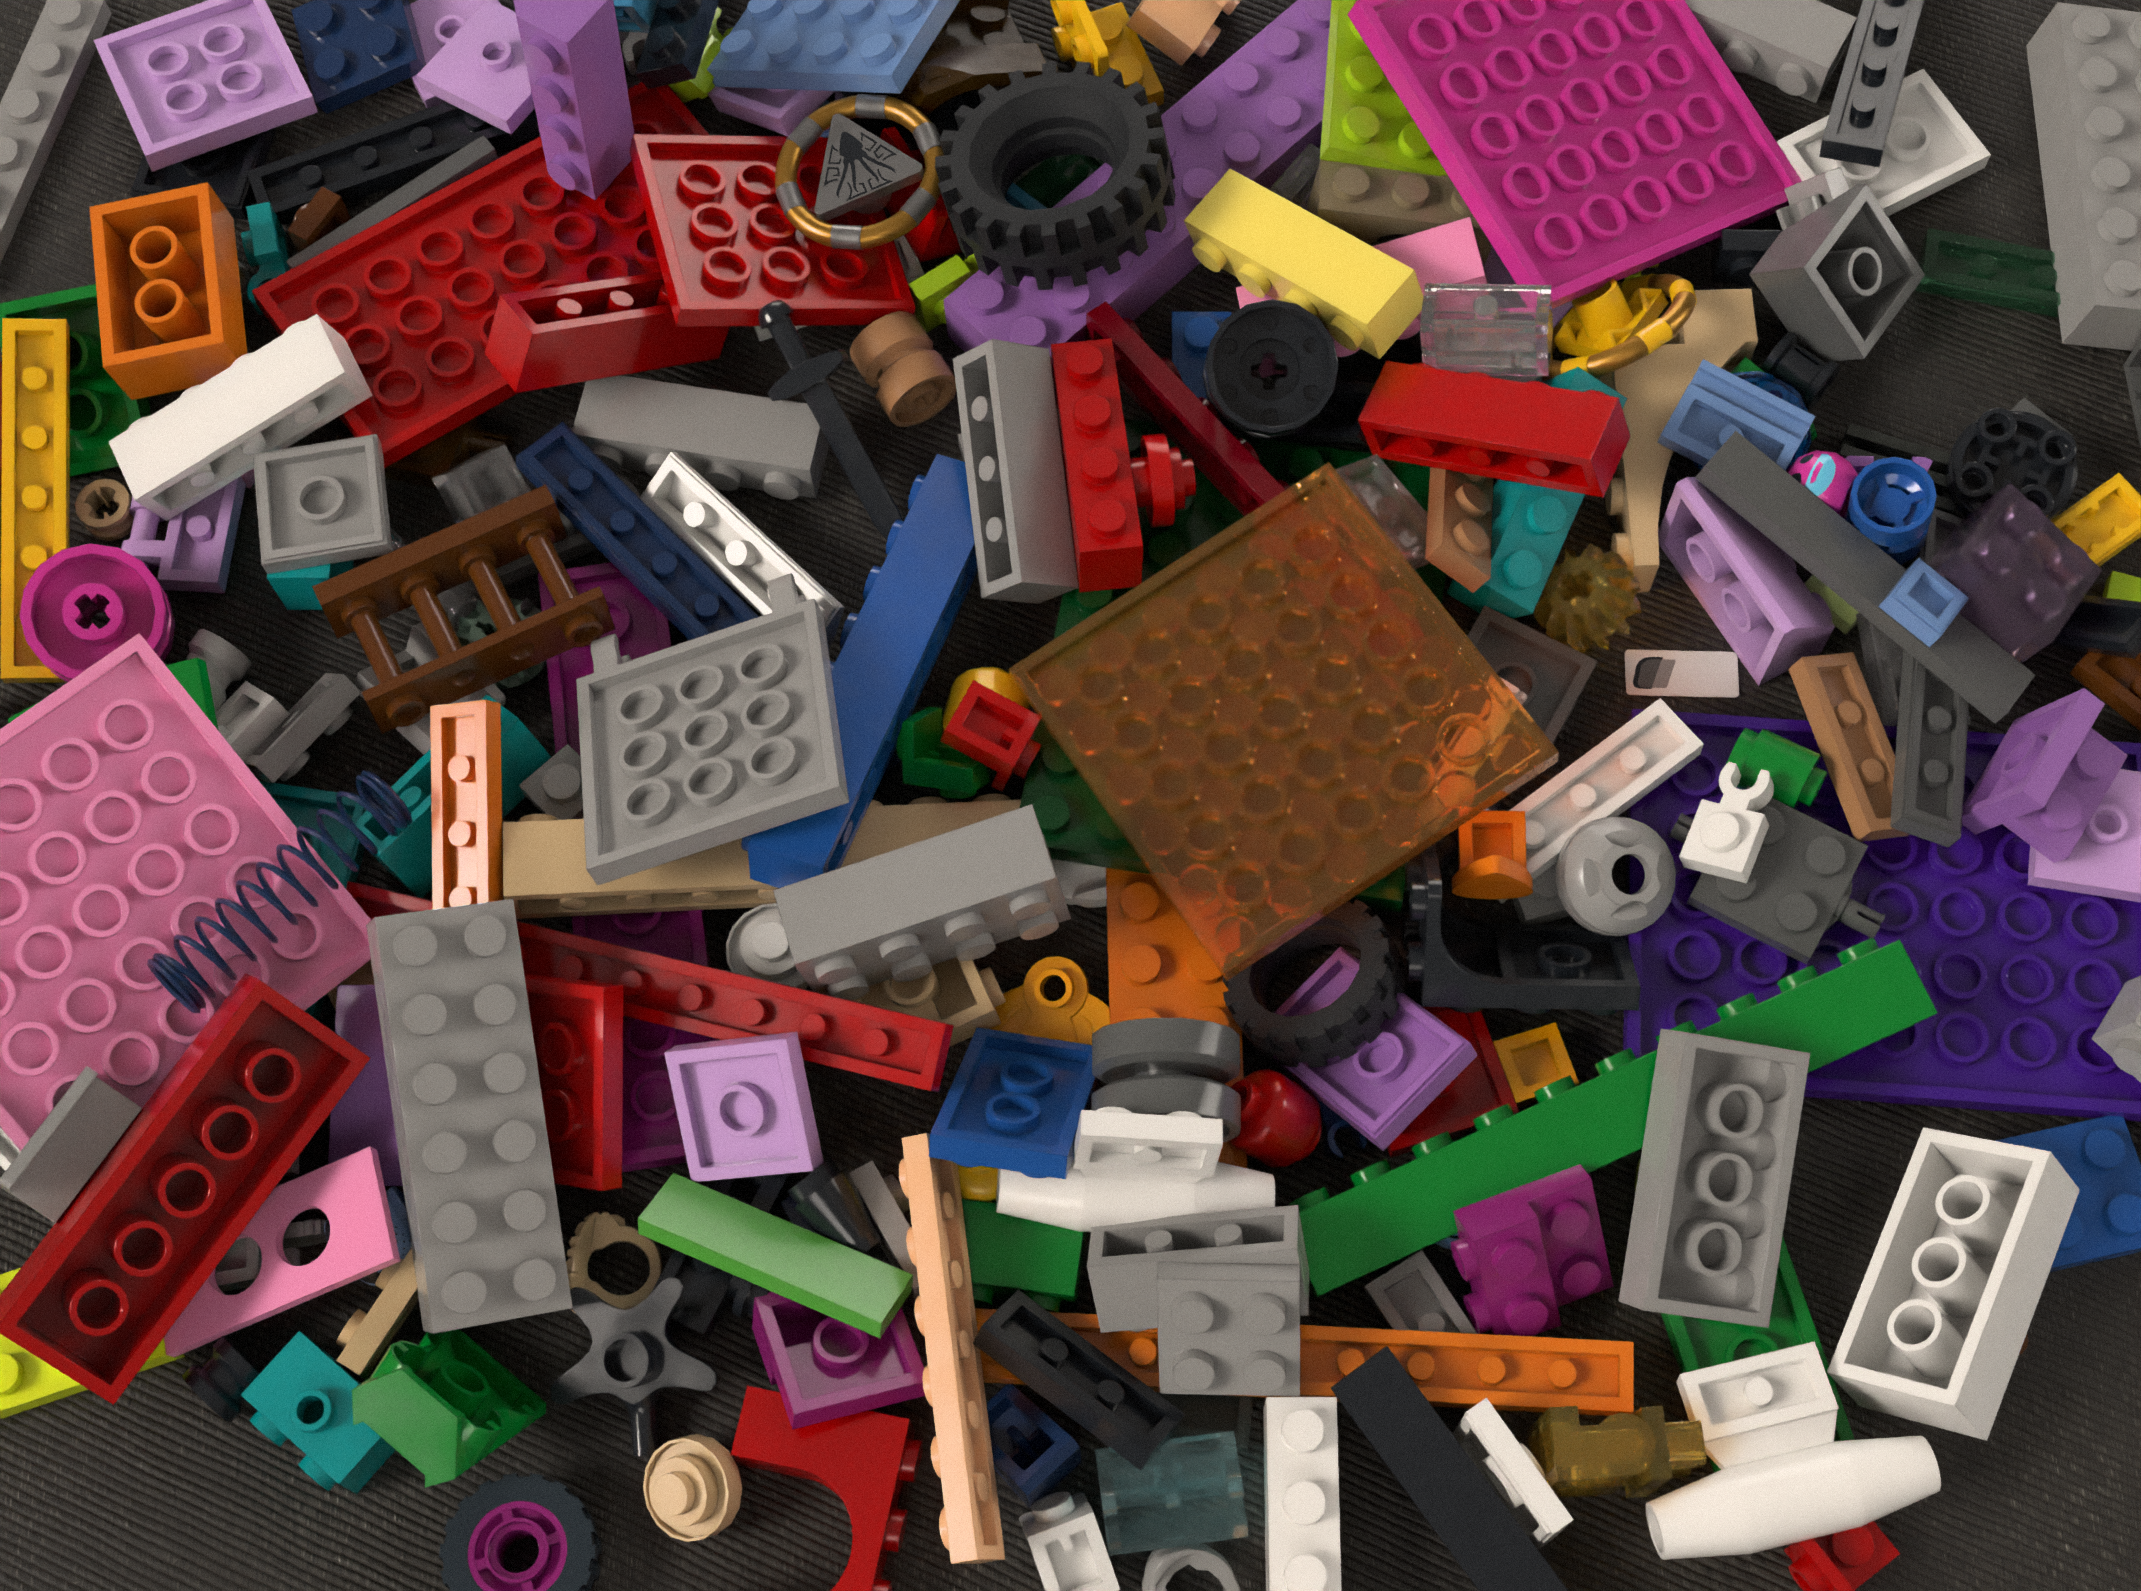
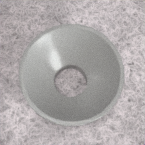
(1587, 883)

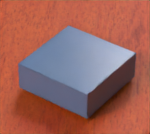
(1924, 602)

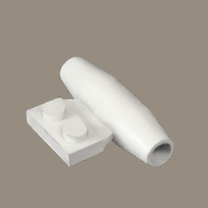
(1136, 1171)
(1781, 1471)

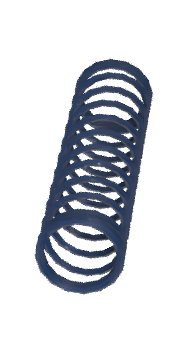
(373, 796)

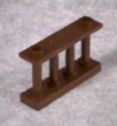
(442, 562)

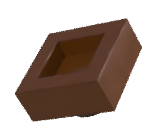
(317, 218)

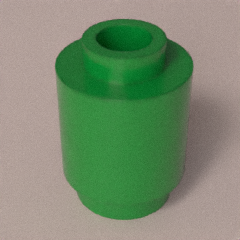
(1789, 765)

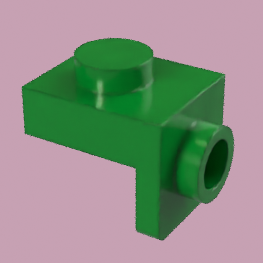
(935, 764)

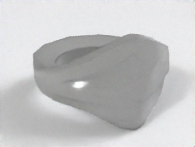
(1166, 1561)

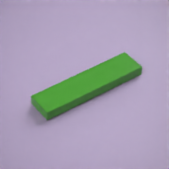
(776, 1255)

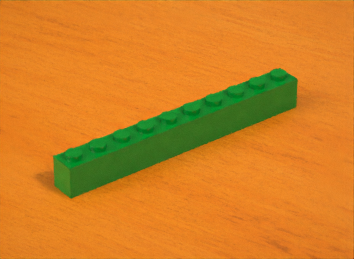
(1594, 1122)

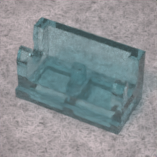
(1178, 1499)

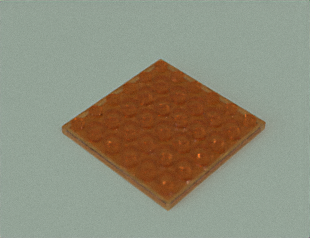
(1281, 719)

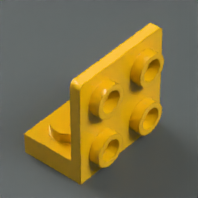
(1104, 42)

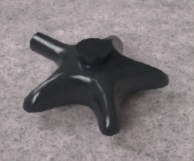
(633, 1359)

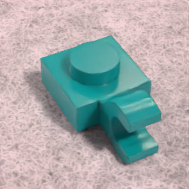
(264, 247)

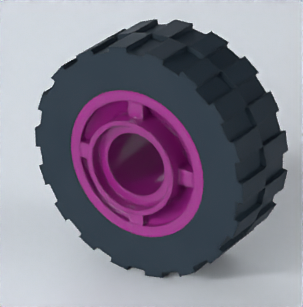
(516, 1511)

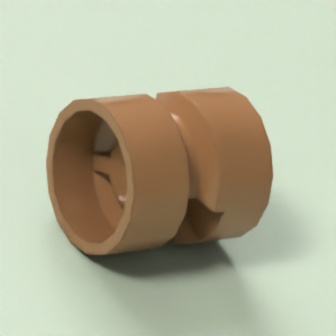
(901, 362)

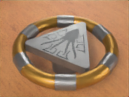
(859, 172)

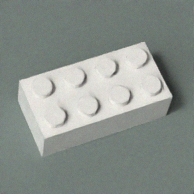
(1954, 1281)

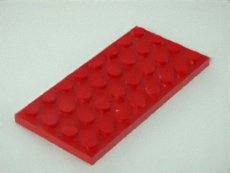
(428, 280)

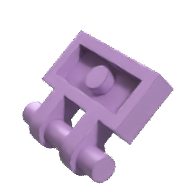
(196, 541)

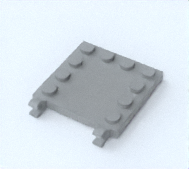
(708, 738)

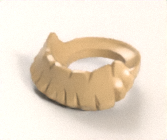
(595, 1235)

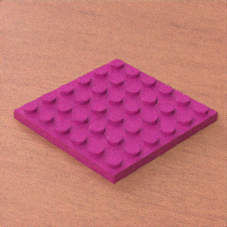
(1580, 129)

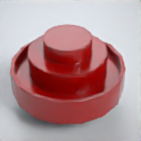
(1161, 479)

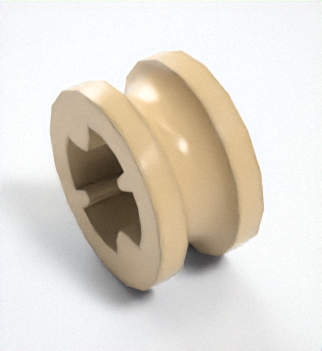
(100, 493)

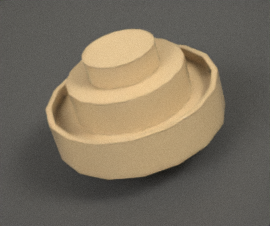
(692, 1487)

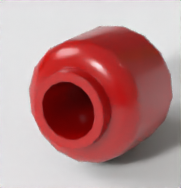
(1277, 1119)

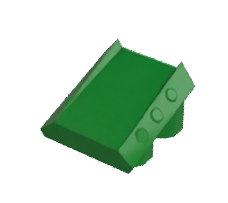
(444, 1404)

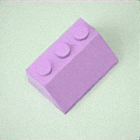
(1743, 582)

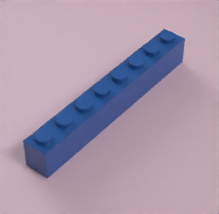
(883, 667)

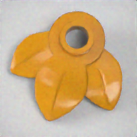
(1067, 1019)

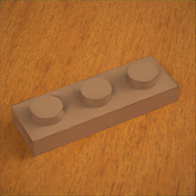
(1460, 526)
(1849, 740)

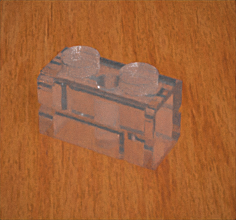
(1487, 328)

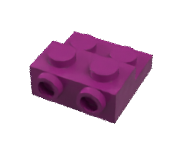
(1531, 1253)
(830, 1366)

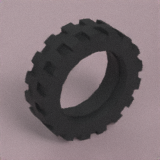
(1348, 1019)

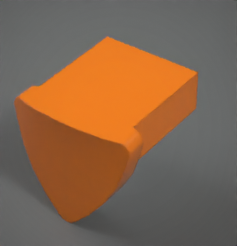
(1493, 857)

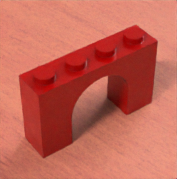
(855, 1456)

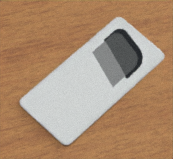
(1681, 673)

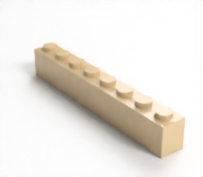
(550, 879)

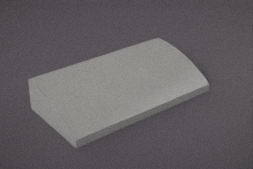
(1714, 1178)

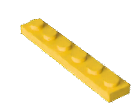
(32, 474)

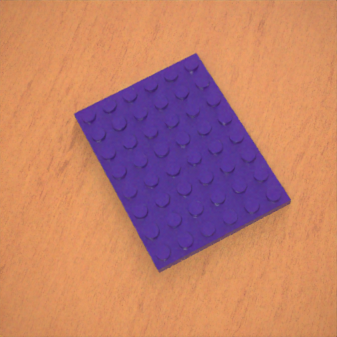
(2005, 962)

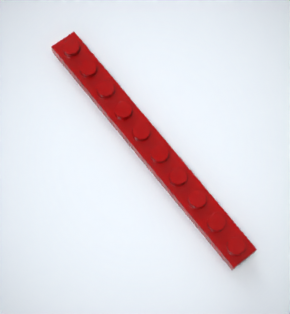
(724, 1002)

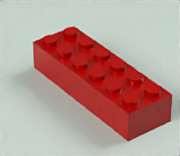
(178, 1189)

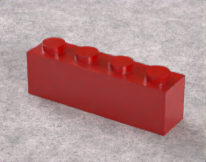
(593, 333)
(1495, 427)
(1097, 466)

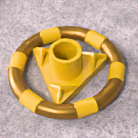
(1621, 323)

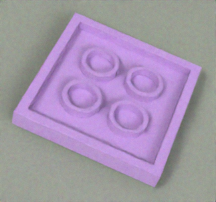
(204, 78)

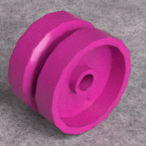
(75, 588)

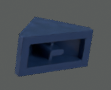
(1028, 1445)

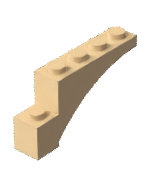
(1717, 331)

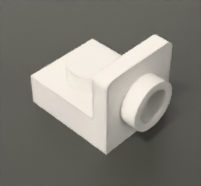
(1068, 1544)

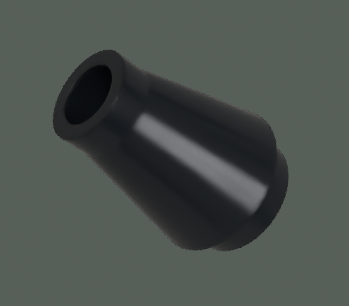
(835, 1207)

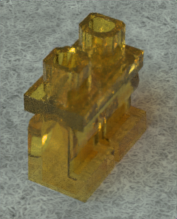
(1619, 1452)

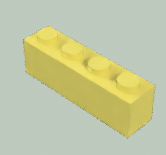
(1305, 261)

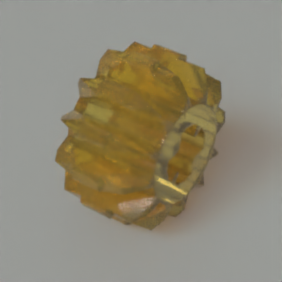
(1588, 599)

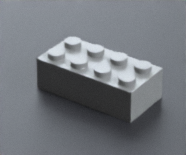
(923, 905)

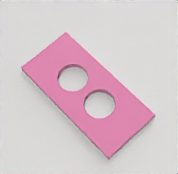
(358, 1244)

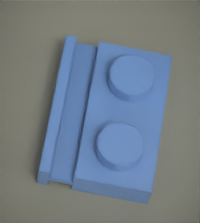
(1724, 403)

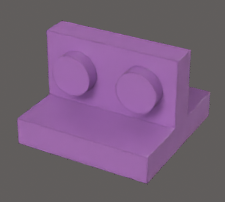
(2047, 776)

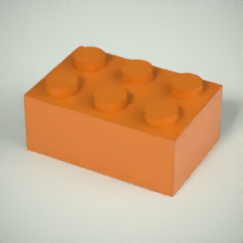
(167, 289)

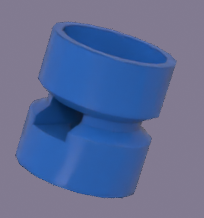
(1893, 506)

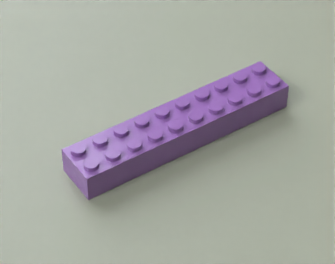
(1242, 117)

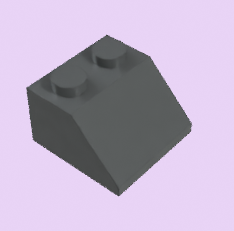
(1839, 276)

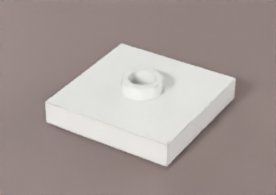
(1512, 1473)

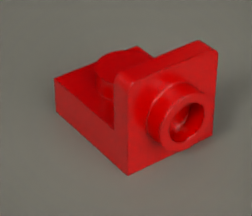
(994, 733)
(1840, 1559)

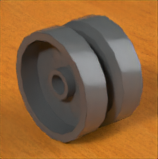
(1169, 1068)

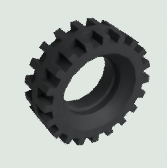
(1044, 120)

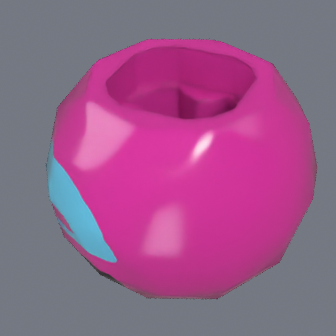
(1827, 477)

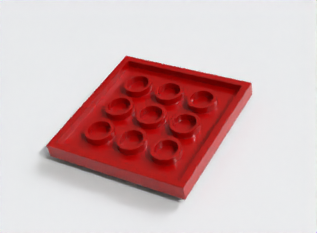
(734, 250)

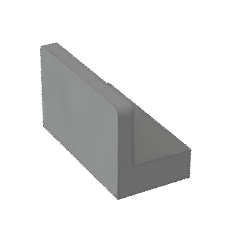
(69, 1145)

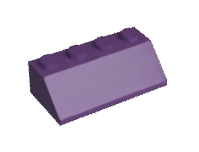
(577, 89)

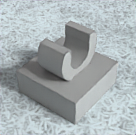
(1811, 195)

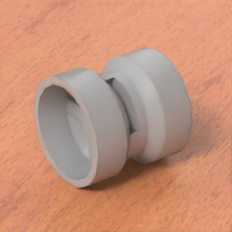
(223, 662)

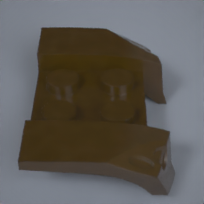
(971, 51)

